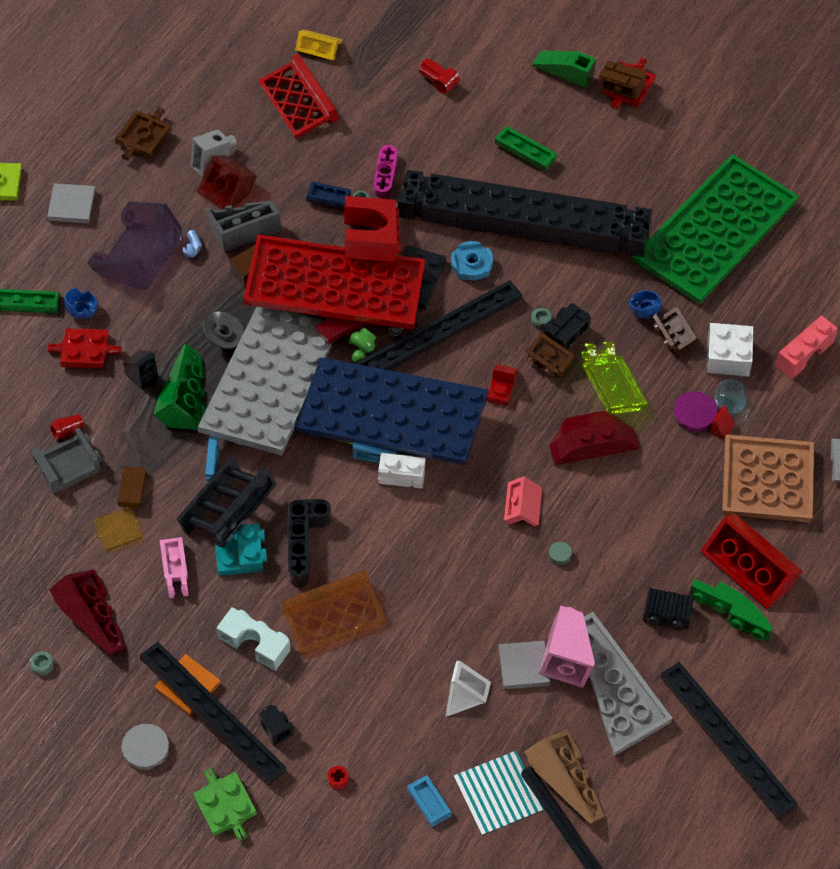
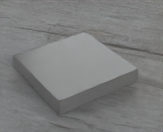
(71, 203)
(522, 664)

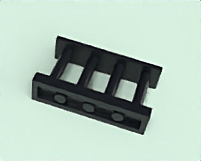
(238, 512)

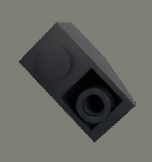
(141, 368)

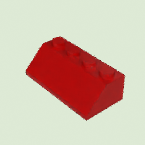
(751, 560)

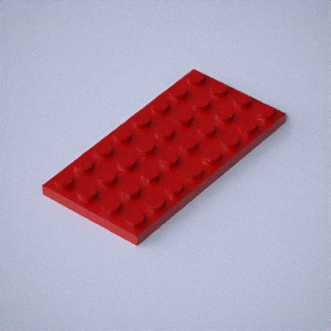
(324, 283)

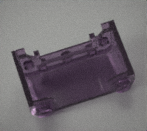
(142, 248)

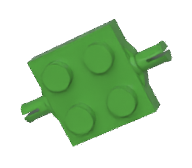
(225, 804)

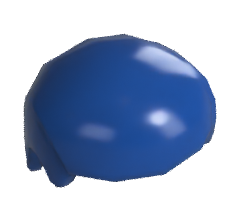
(80, 304)
(645, 304)

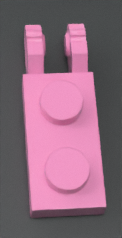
(174, 564)

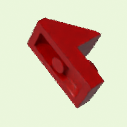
(502, 384)

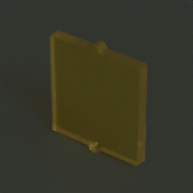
(118, 529)

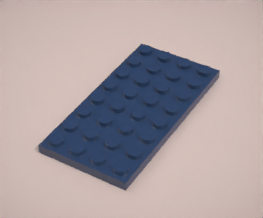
(392, 411)

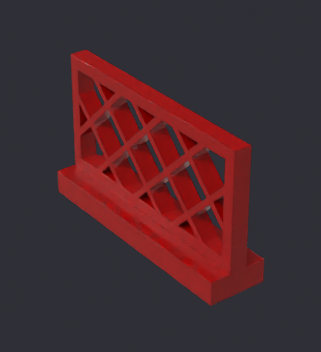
(310, 85)

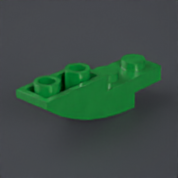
(741, 612)

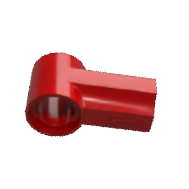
(442, 78)

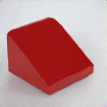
(722, 423)

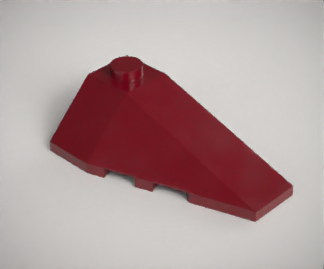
(84, 602)

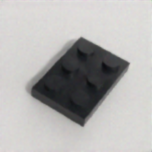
(432, 270)

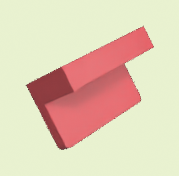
(523, 501)

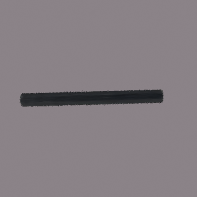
(559, 819)

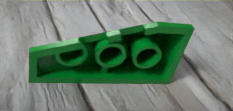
(181, 397)

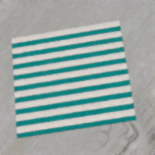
(497, 792)

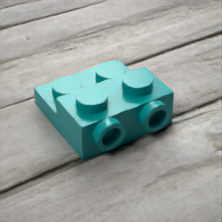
(242, 552)

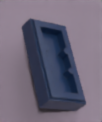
(327, 195)

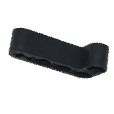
(300, 543)

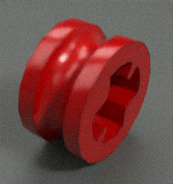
(343, 781)

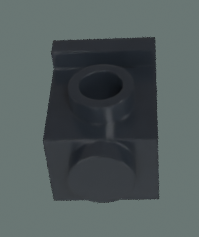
(275, 724)

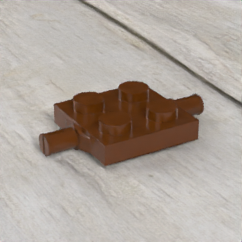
(143, 134)

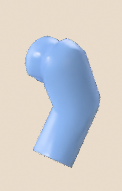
(194, 246)

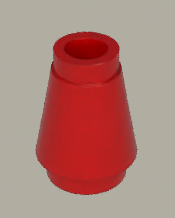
(66, 426)

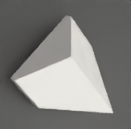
(466, 689)

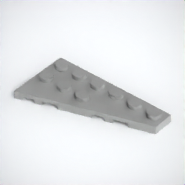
(623, 697)

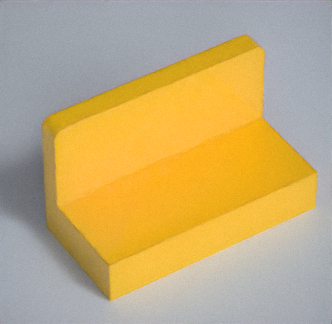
(317, 44)

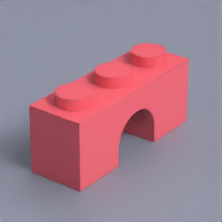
(795, 355)

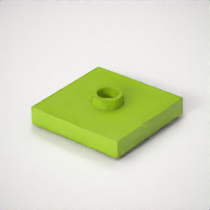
(10, 180)

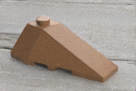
(558, 764)

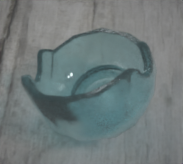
(732, 395)

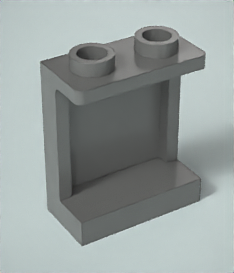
(67, 462)

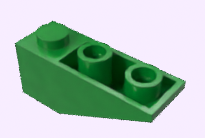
(567, 65)

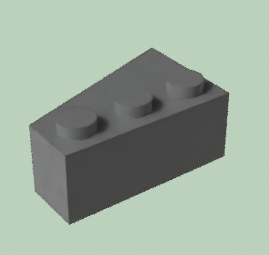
(241, 225)

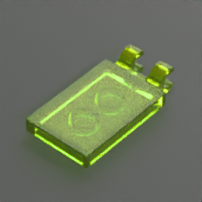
(612, 379)

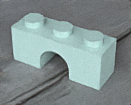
(238, 627)

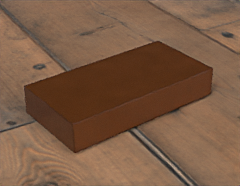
(132, 487)

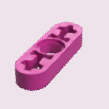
(387, 178)

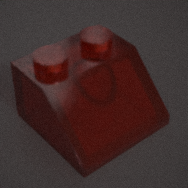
(226, 182)

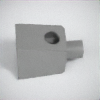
(207, 146)

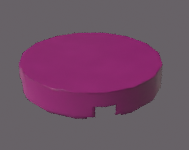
(695, 411)

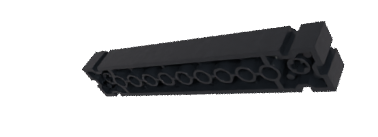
(525, 213)

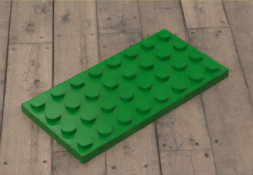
(716, 228)

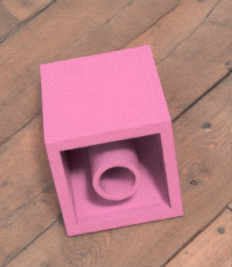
(568, 649)

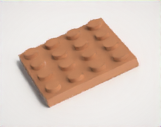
(768, 478)

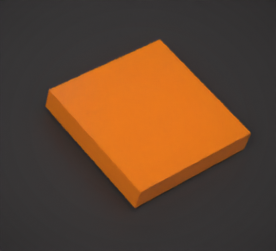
(206, 678)

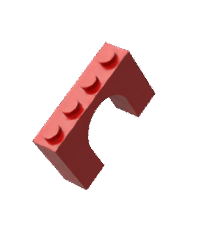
(374, 244)

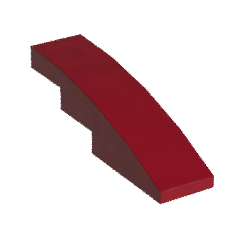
(334, 328)

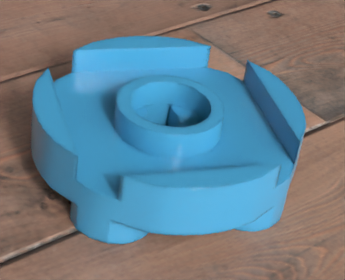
(475, 270)

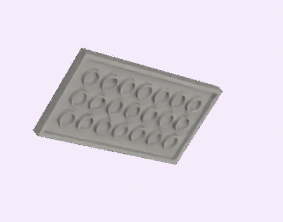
(266, 381)

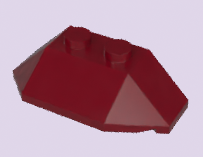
(591, 437)

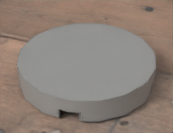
(145, 746)

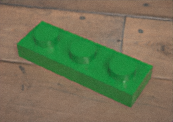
(525, 148)

